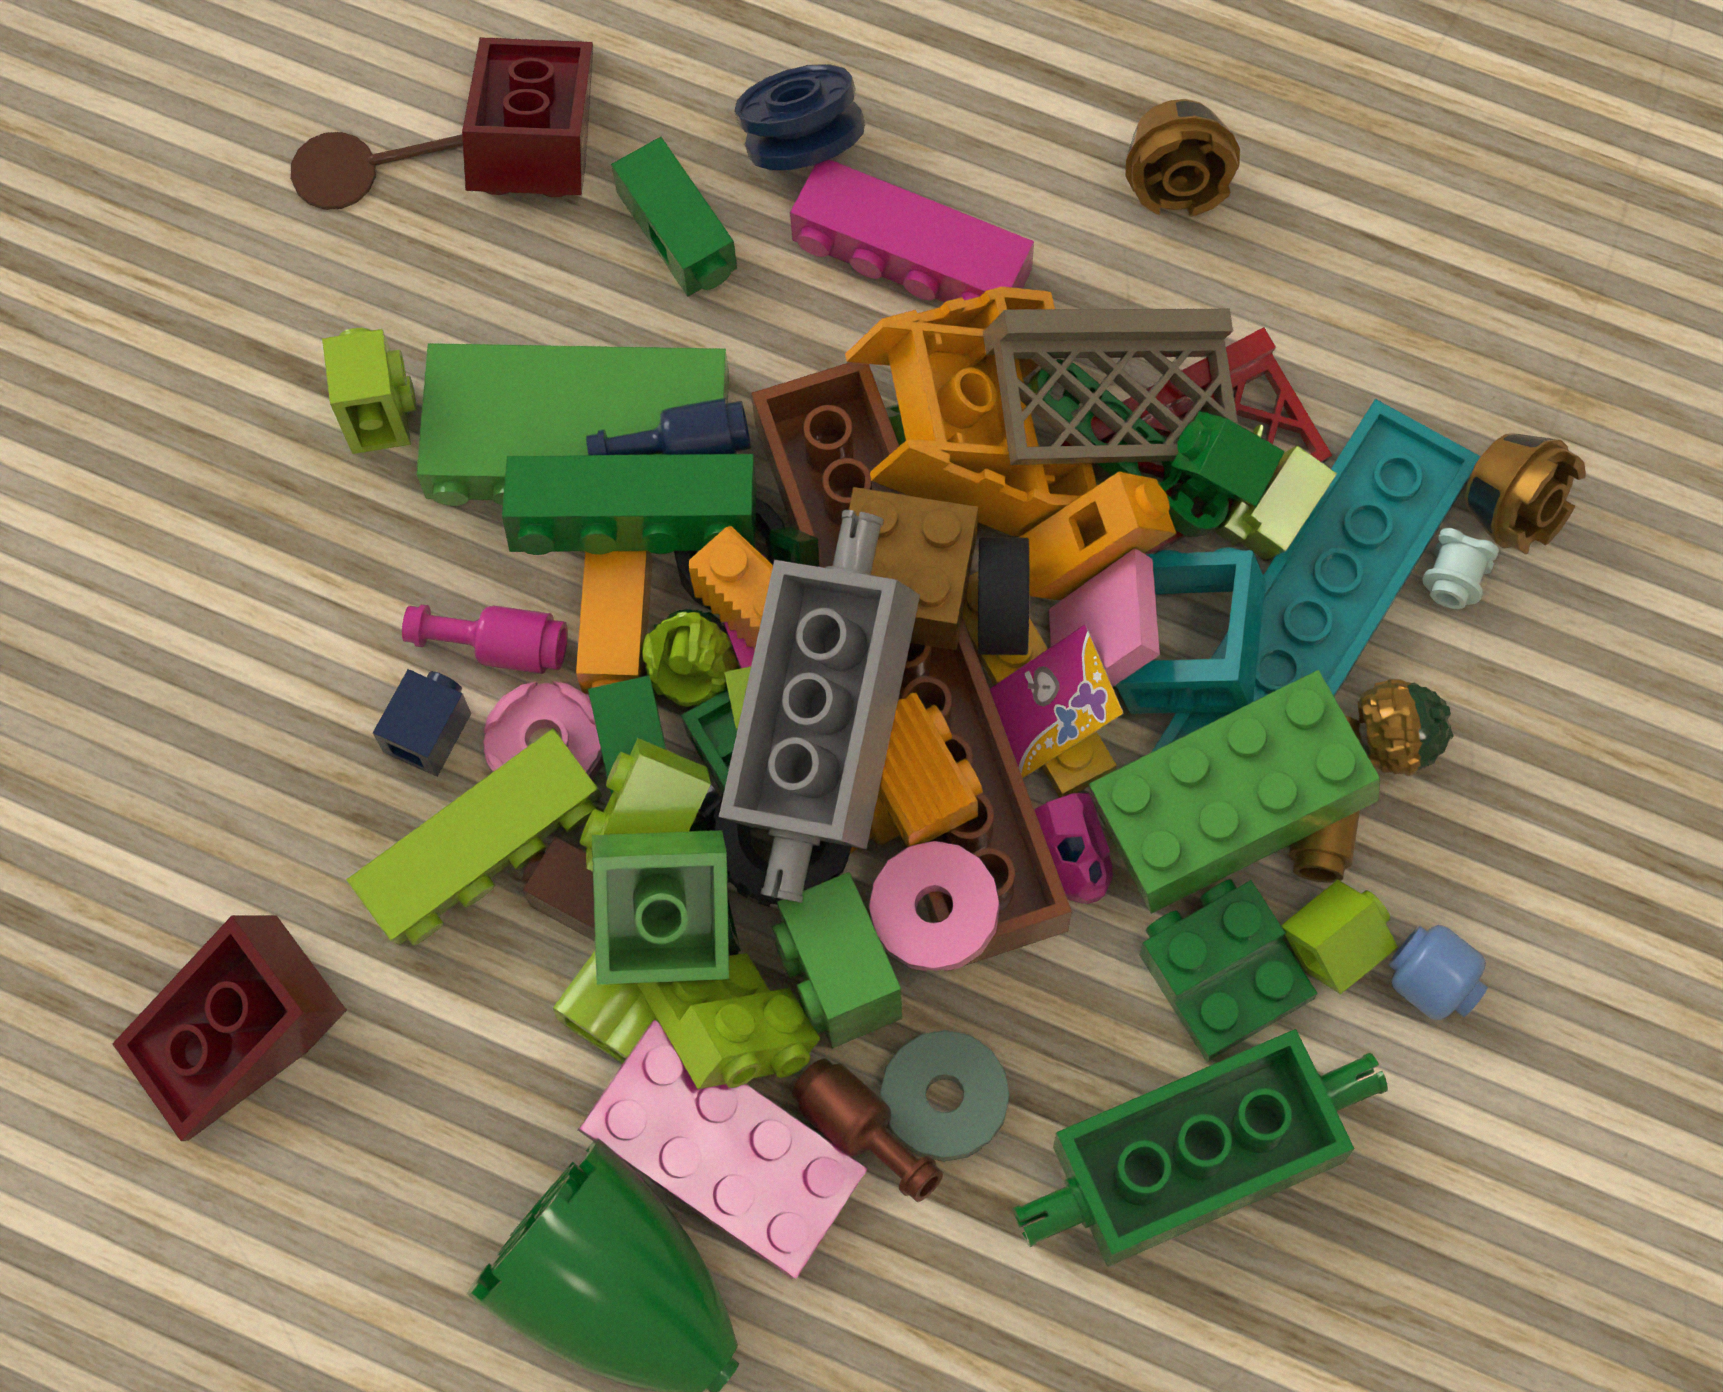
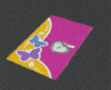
(1055, 701)

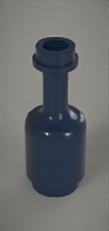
(683, 430)

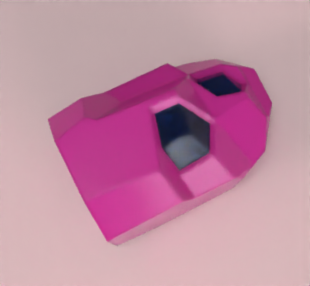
(1077, 846)

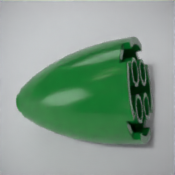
(612, 1283)

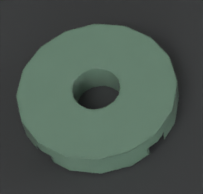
(952, 1058)

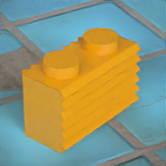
(733, 582)
(921, 780)

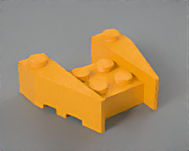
(956, 414)

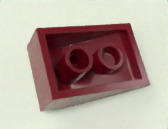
(528, 117)
(228, 1022)

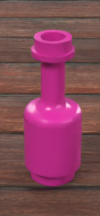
(500, 636)

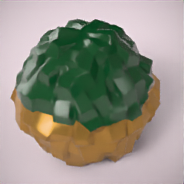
(1404, 726)

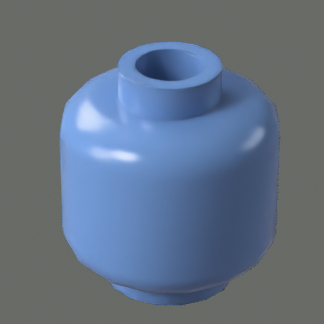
(1438, 972)

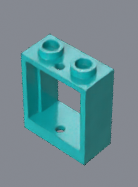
(1204, 683)

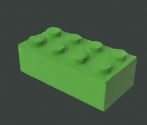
(1235, 791)

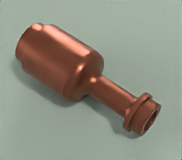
(858, 1122)

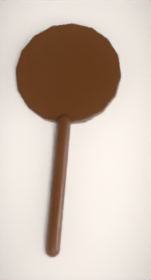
(340, 168)

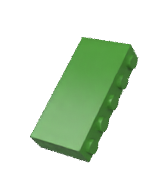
(544, 402)

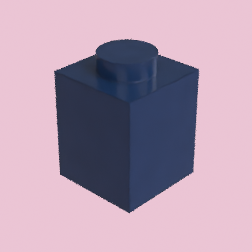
(423, 720)

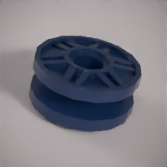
(800, 117)

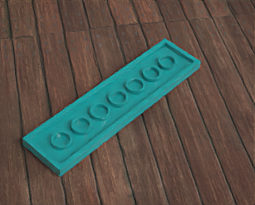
(1350, 554)

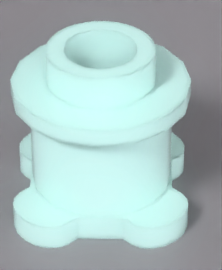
(1459, 569)

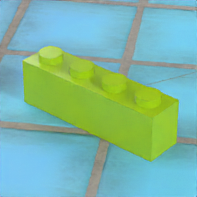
(475, 839)

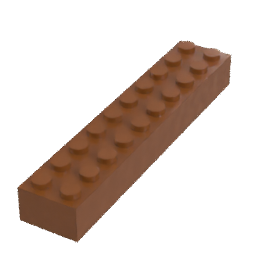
(821, 443)

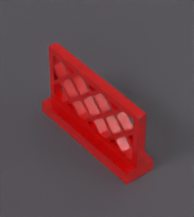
(1247, 361)

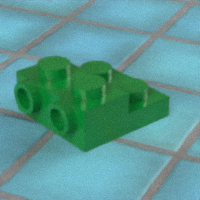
(1225, 967)

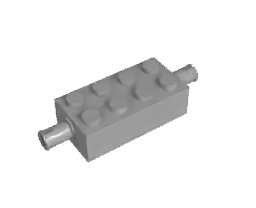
(820, 704)

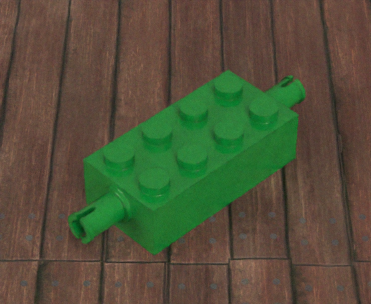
(1201, 1147)

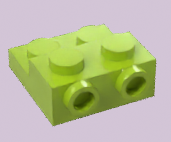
(733, 1026)

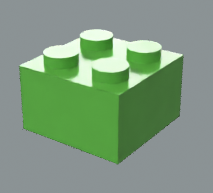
(660, 907)
(841, 961)

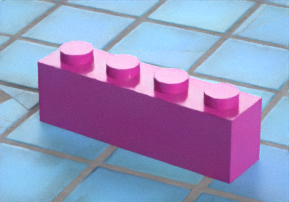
(905, 236)

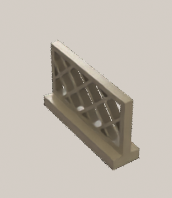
(1099, 337)

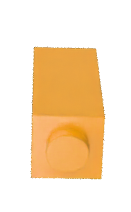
(1096, 532)
(613, 617)

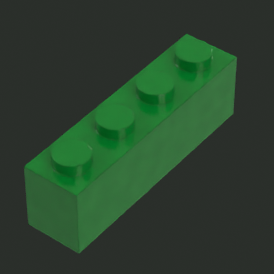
(626, 502)

